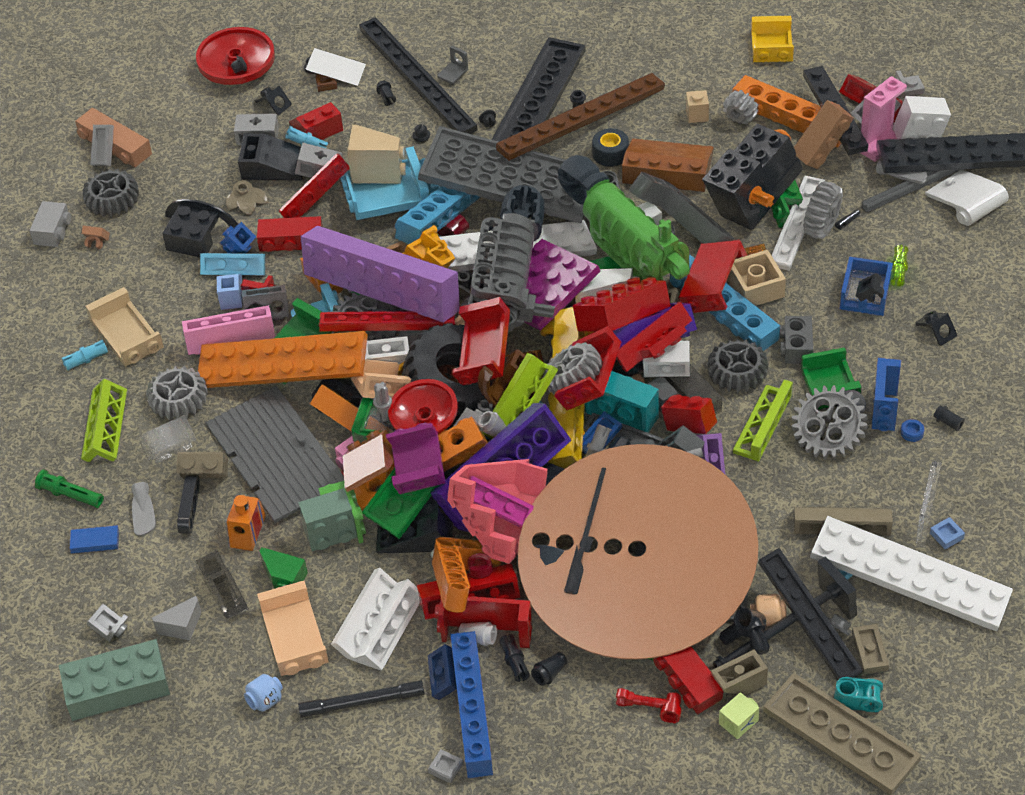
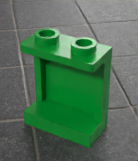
(826, 370)

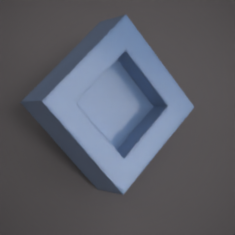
(947, 533)

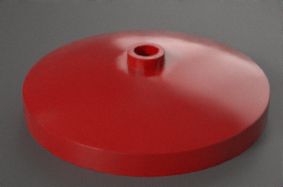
(223, 47)

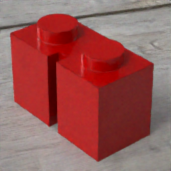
(694, 413)

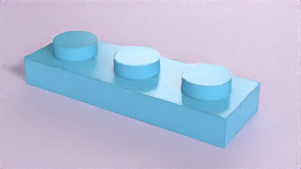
(232, 264)

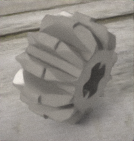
(740, 107)

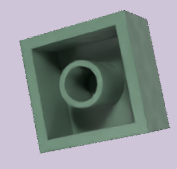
(327, 520)

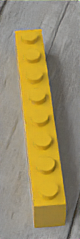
(572, 420)

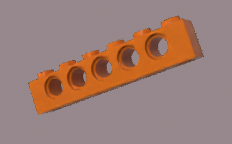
(780, 105)
(451, 456)

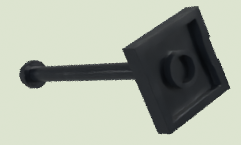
(835, 588)

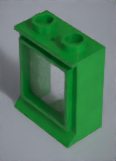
(367, 421)

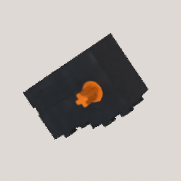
(753, 175)

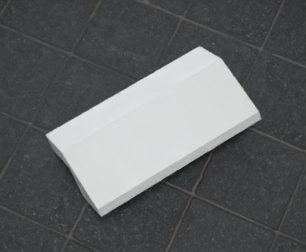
(377, 620)

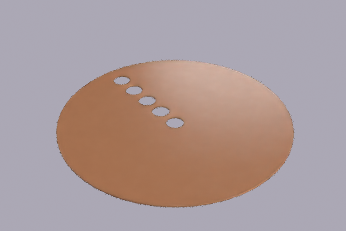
(673, 595)

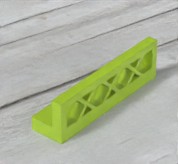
(524, 382)
(99, 417)
(767, 424)

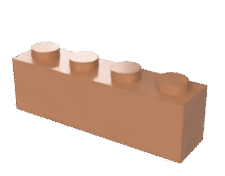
(127, 144)

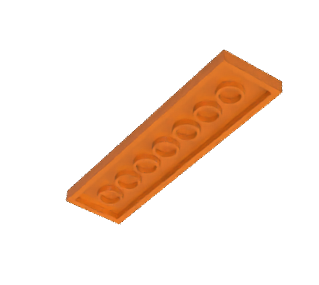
(283, 359)

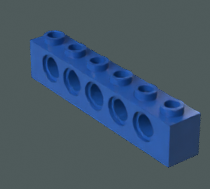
(471, 705)

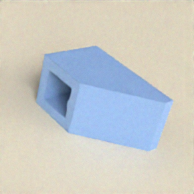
(229, 291)

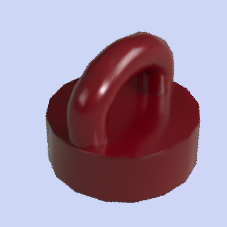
(480, 565)

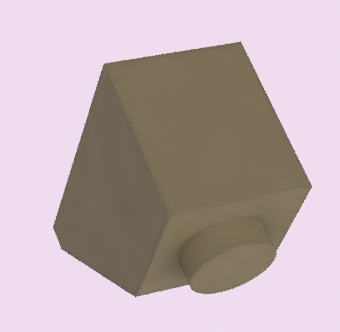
(742, 674)

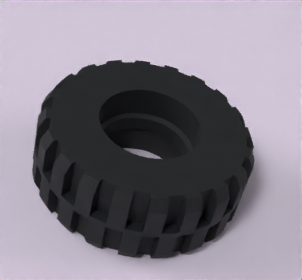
(436, 348)

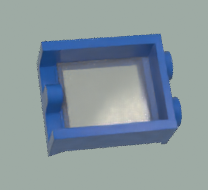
(858, 270)

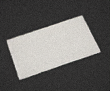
(335, 66)

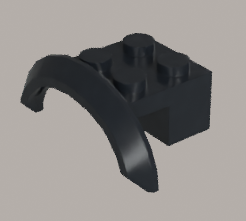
(192, 226)

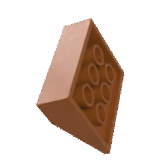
(674, 162)

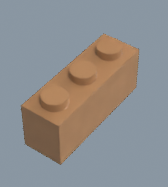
(823, 134)

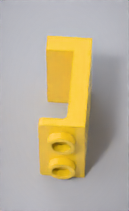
(772, 39)

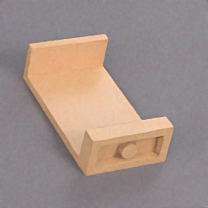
(292, 628)

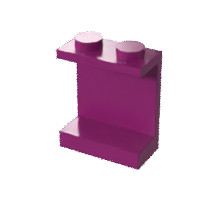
(416, 458)

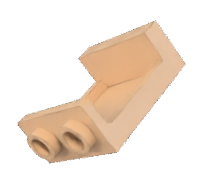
(377, 372)

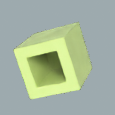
(739, 715)

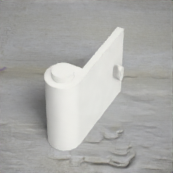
(970, 195)

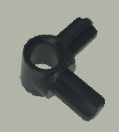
(742, 628)

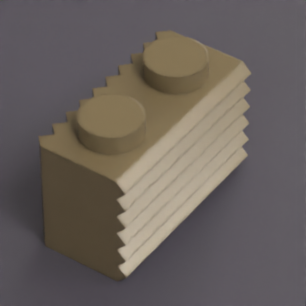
(203, 464)

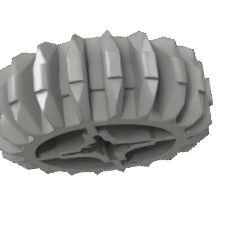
(823, 210)
(574, 365)
(182, 391)

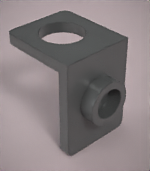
(455, 68)

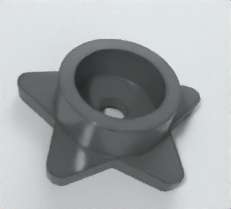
(840, 623)

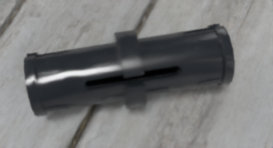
(514, 657)

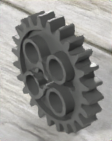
(366, 304)

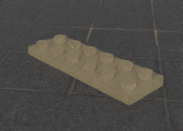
(842, 733)

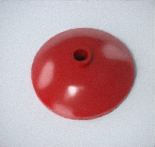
(421, 400)

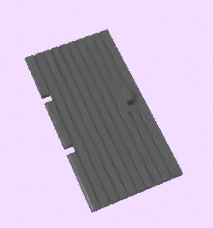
(274, 452)

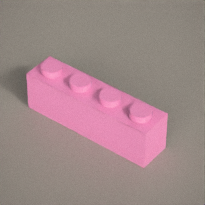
(228, 327)

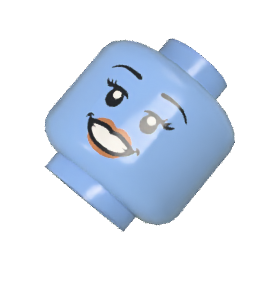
(263, 692)

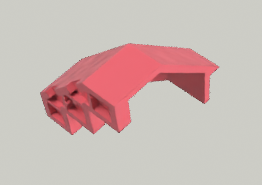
(514, 477)

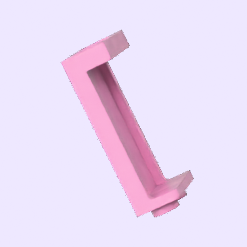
(879, 114)

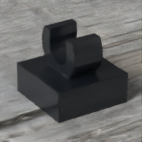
(869, 287)

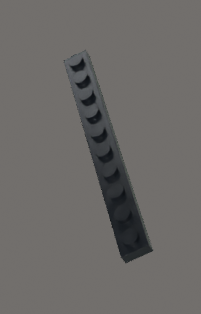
(417, 76)

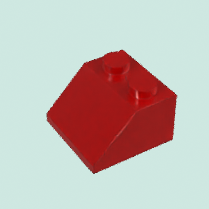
(320, 122)

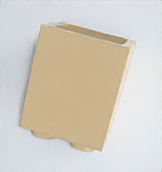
(375, 157)

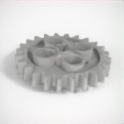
(849, 428)

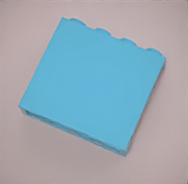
(380, 199)

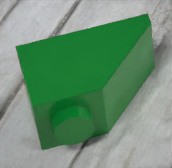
(283, 568)

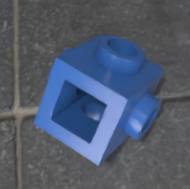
(237, 239)

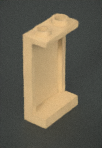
(123, 327)

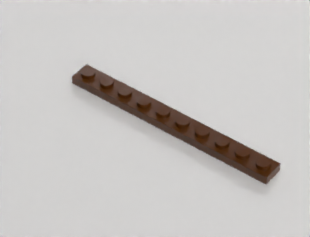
(579, 116)

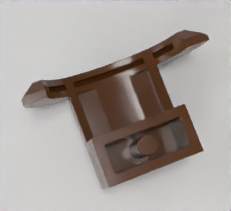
(494, 390)

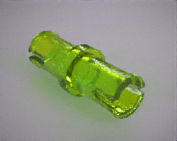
(900, 265)

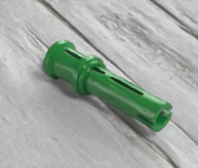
(60, 486)

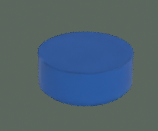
(912, 430)

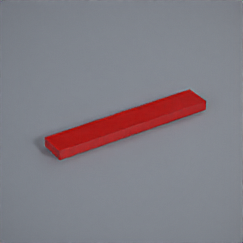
(377, 321)

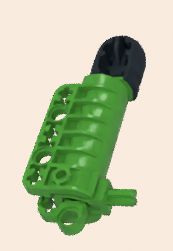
(622, 227)

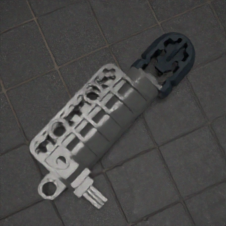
(509, 258)

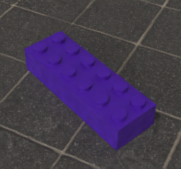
(530, 436)

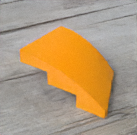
(430, 249)

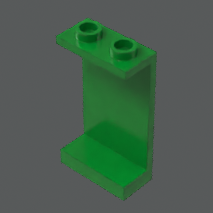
(303, 323)

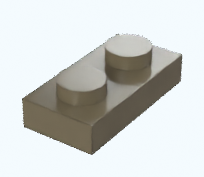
(870, 649)

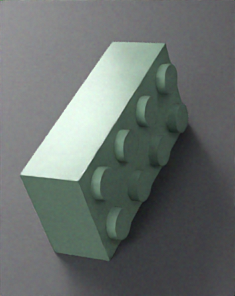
(114, 680)

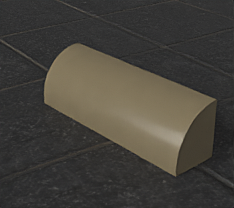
(873, 520)

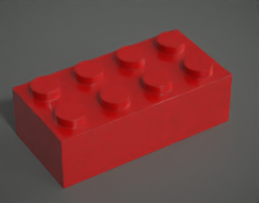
(621, 304)

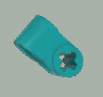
(859, 694)

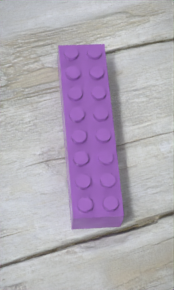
(380, 273)

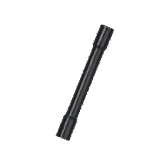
(320, 706)

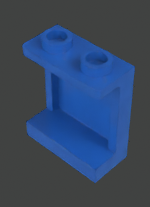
(886, 384)

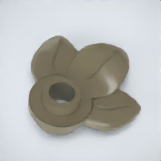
(246, 199)

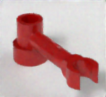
(669, 707)

